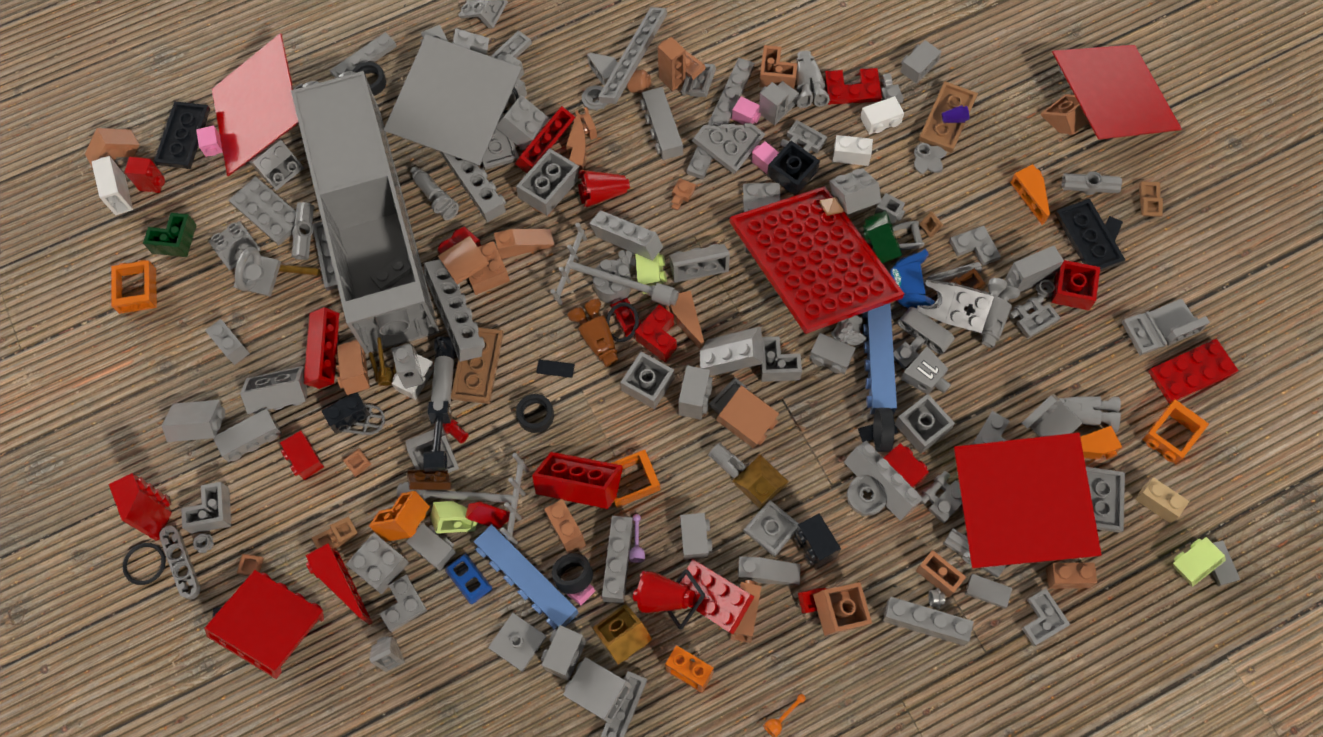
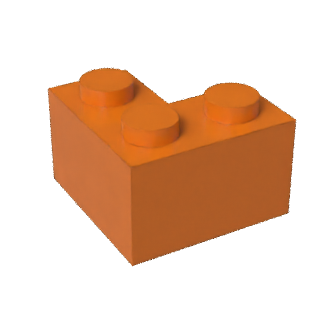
(401, 519)

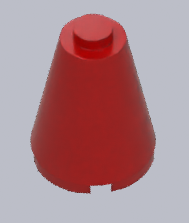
(600, 186)

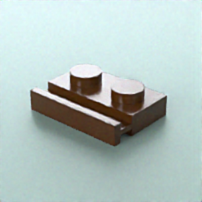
(428, 480)

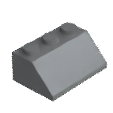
(699, 262)
(732, 351)
(274, 390)

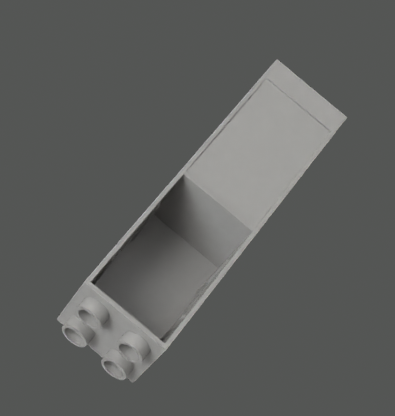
(362, 211)

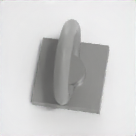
(256, 272)

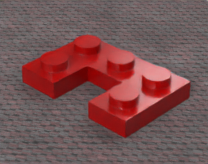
(867, 91)

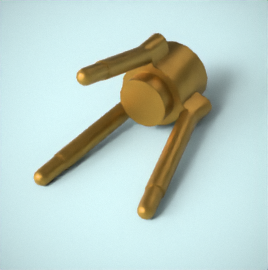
(385, 375)

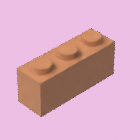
(671, 63)
(352, 367)

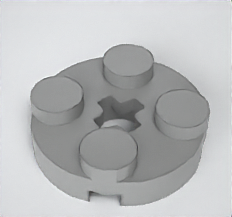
(864, 506)

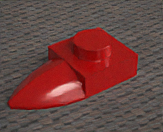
(807, 600)

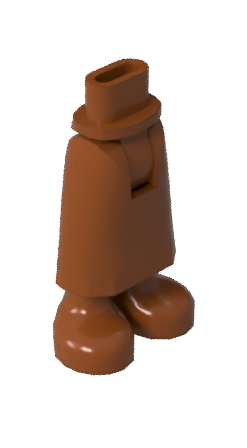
(595, 332)

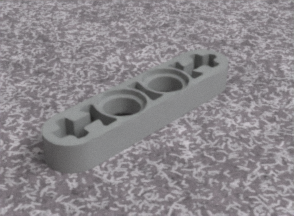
(176, 564)

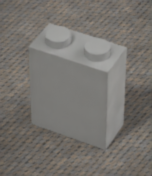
(1034, 269)
(193, 420)
(597, 690)

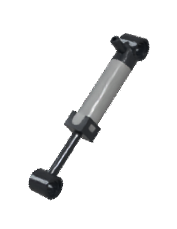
(439, 407)

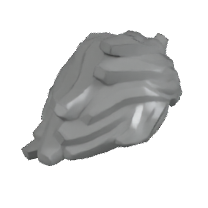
(848, 331)

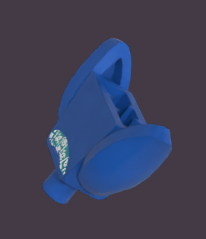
(909, 278)

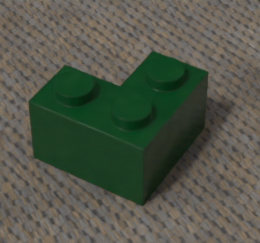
(881, 235)
(174, 239)

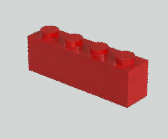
(545, 139)
(321, 348)

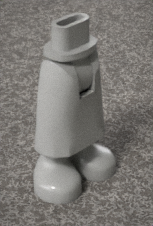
(808, 81)
(441, 201)
(998, 311)
(1089, 410)

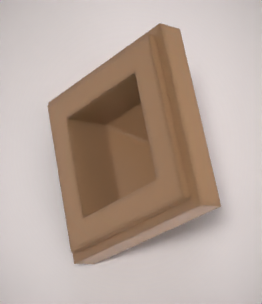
(831, 206)
(931, 224)

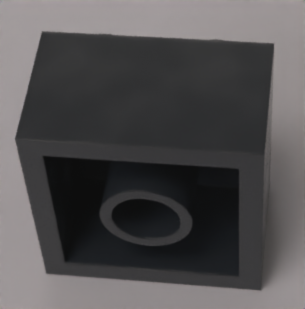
(793, 168)
(816, 541)

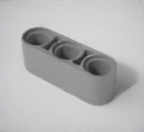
(918, 324)

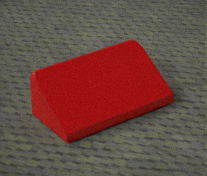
(487, 514)

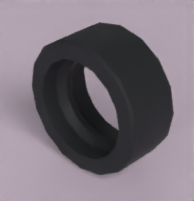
(371, 67)
(533, 399)
(566, 562)

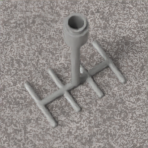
(659, 293)
(513, 499)

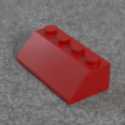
(578, 480)
(141, 505)

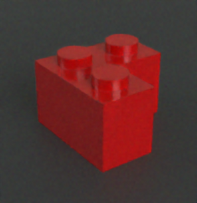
(654, 336)

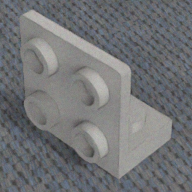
(486, 10)
(232, 243)
(1177, 321)
(1052, 418)

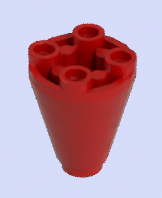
(661, 594)

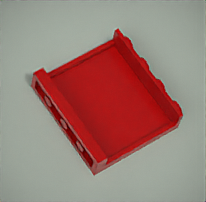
(263, 622)

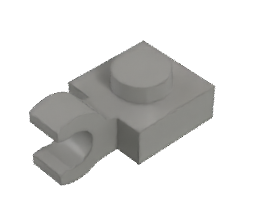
(889, 89)
(907, 353)

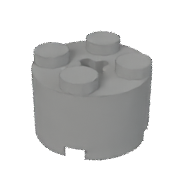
(609, 291)

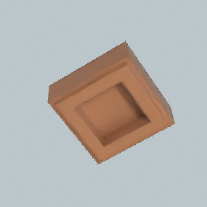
(357, 462)
(248, 564)

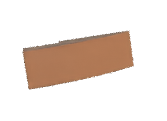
(577, 144)

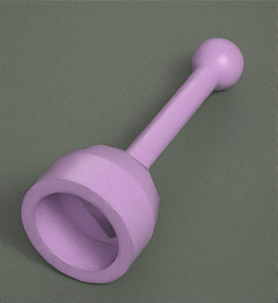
(636, 554)

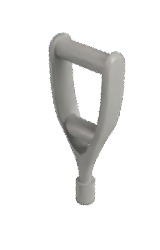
(916, 234)

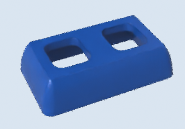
(460, 581)

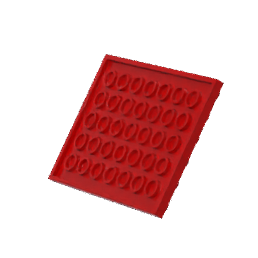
(815, 260)

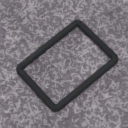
(681, 626)

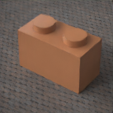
(941, 573)
(1071, 575)

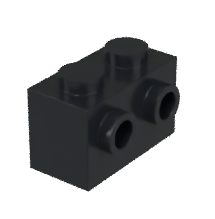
(346, 412)

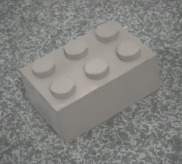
(548, 182)

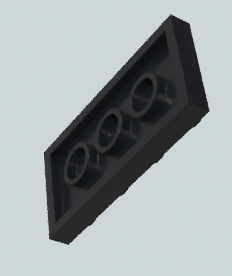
(180, 135)
(1089, 235)

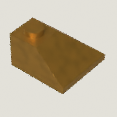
(760, 481)

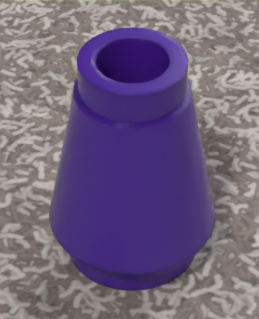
(956, 115)

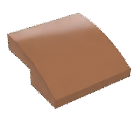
(463, 260)

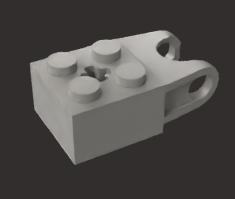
(951, 304)

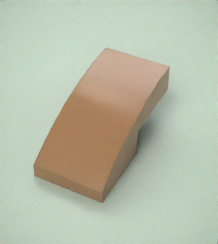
(1150, 199)
(337, 535)

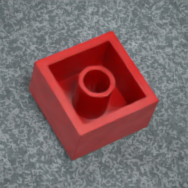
(1076, 285)

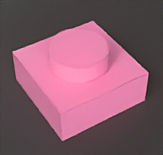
(582, 596)

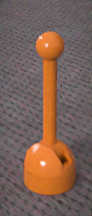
(774, 726)

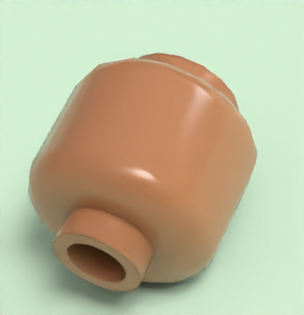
(639, 82)

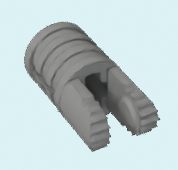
(726, 460)

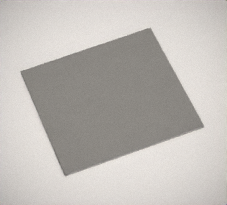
(452, 99)

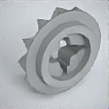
(588, 95)

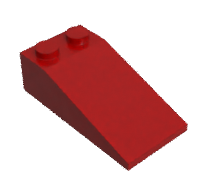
(330, 569)

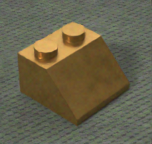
(622, 633)

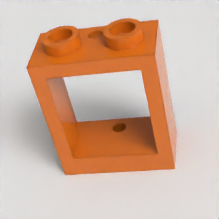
(139, 302)
(1187, 419)
(639, 457)
(693, 674)

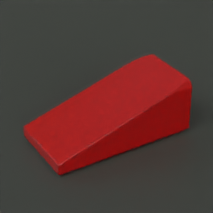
(625, 317)

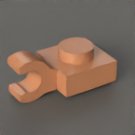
(588, 126)
(682, 192)

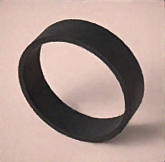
(883, 429)

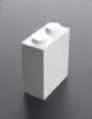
(112, 185)

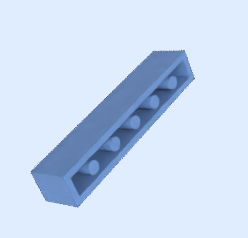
(879, 359)
(525, 577)

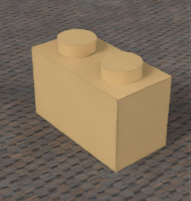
(1162, 500)

